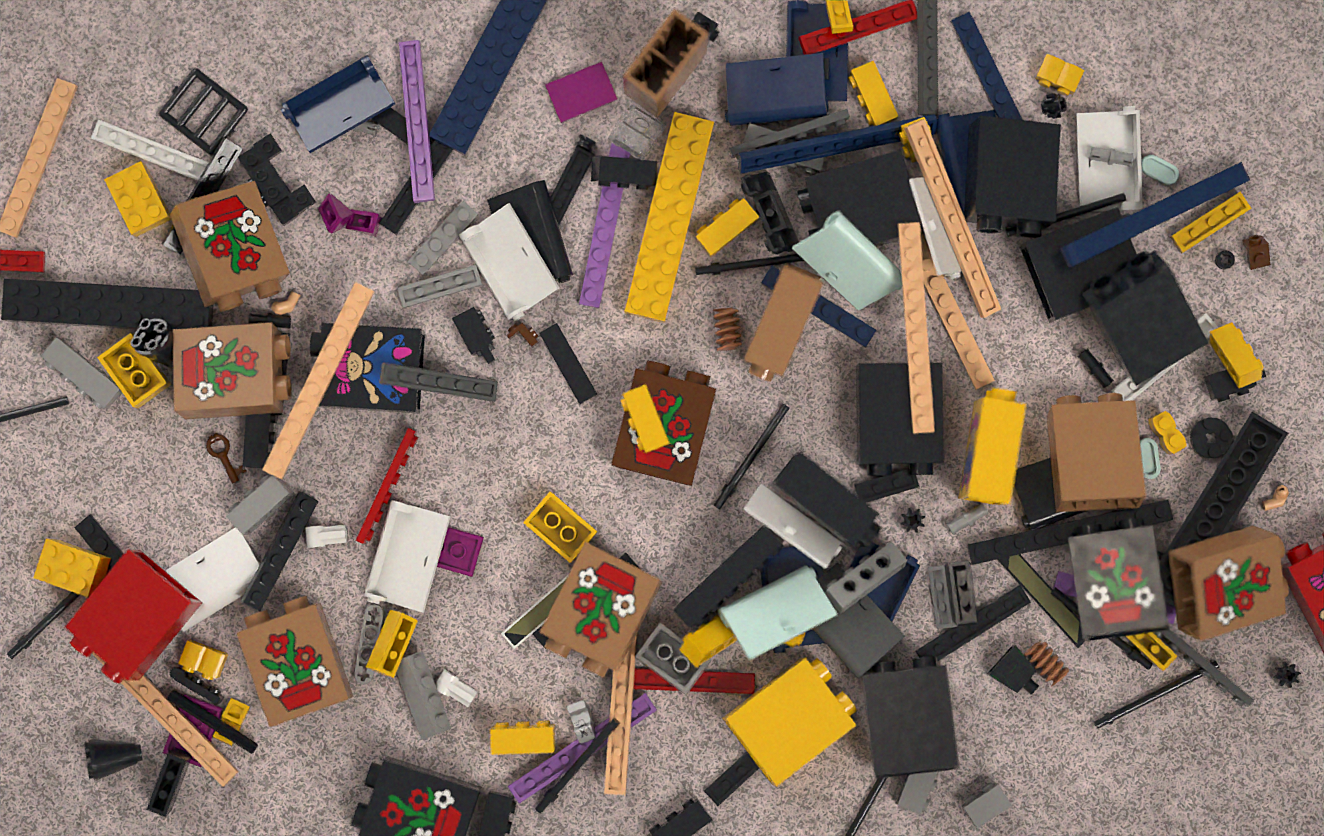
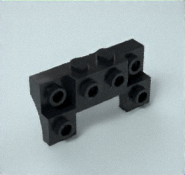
(274, 191)
(768, 204)

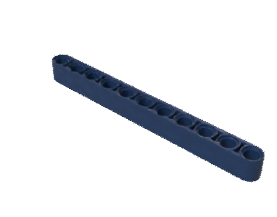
(1154, 214)

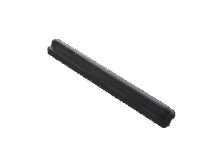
(212, 721)

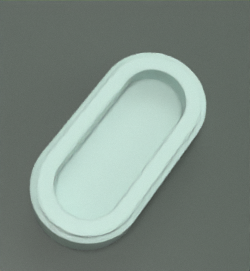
(1159, 170)
(1150, 458)

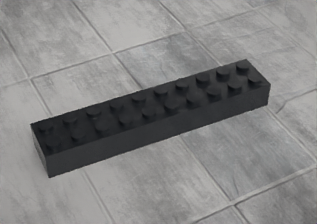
(101, 305)
(1226, 490)

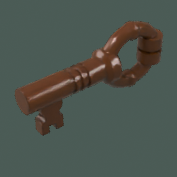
(222, 455)

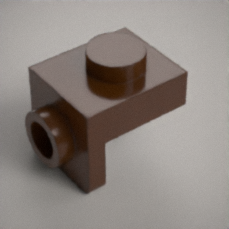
(1257, 252)
(529, 334)

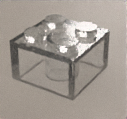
(637, 132)

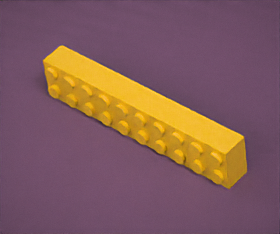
(669, 217)

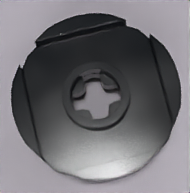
(1222, 435)

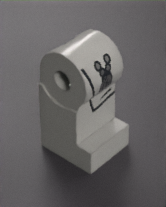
(582, 721)

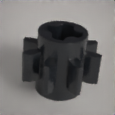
(1053, 105)
(906, 522)
(1282, 671)

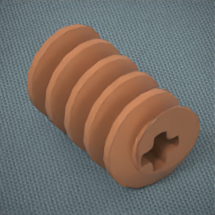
(728, 329)
(1047, 662)

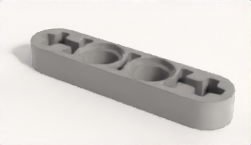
(366, 643)

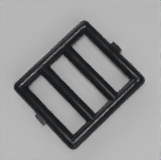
(210, 86)

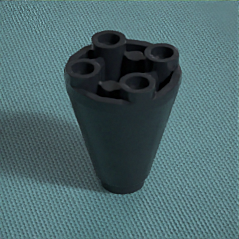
(154, 341)
(110, 757)

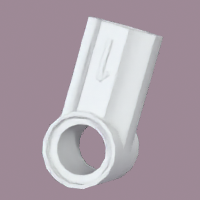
(320, 536)
(452, 686)

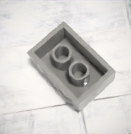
(259, 504)
(666, 660)

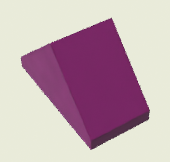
(334, 213)
(364, 222)

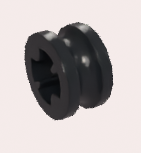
(585, 142)
(1218, 259)

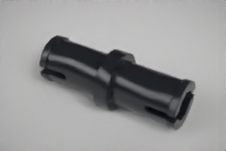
(278, 321)
(1095, 368)

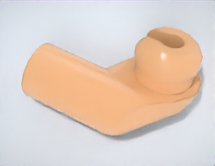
(286, 306)
(1278, 499)

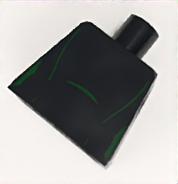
(1014, 671)

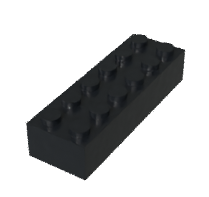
(728, 575)

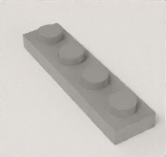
(443, 238)
(439, 286)

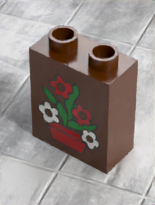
(684, 415)

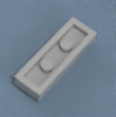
(942, 596)

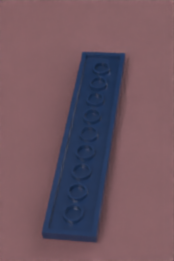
(485, 73)

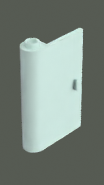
(850, 262)
(777, 612)

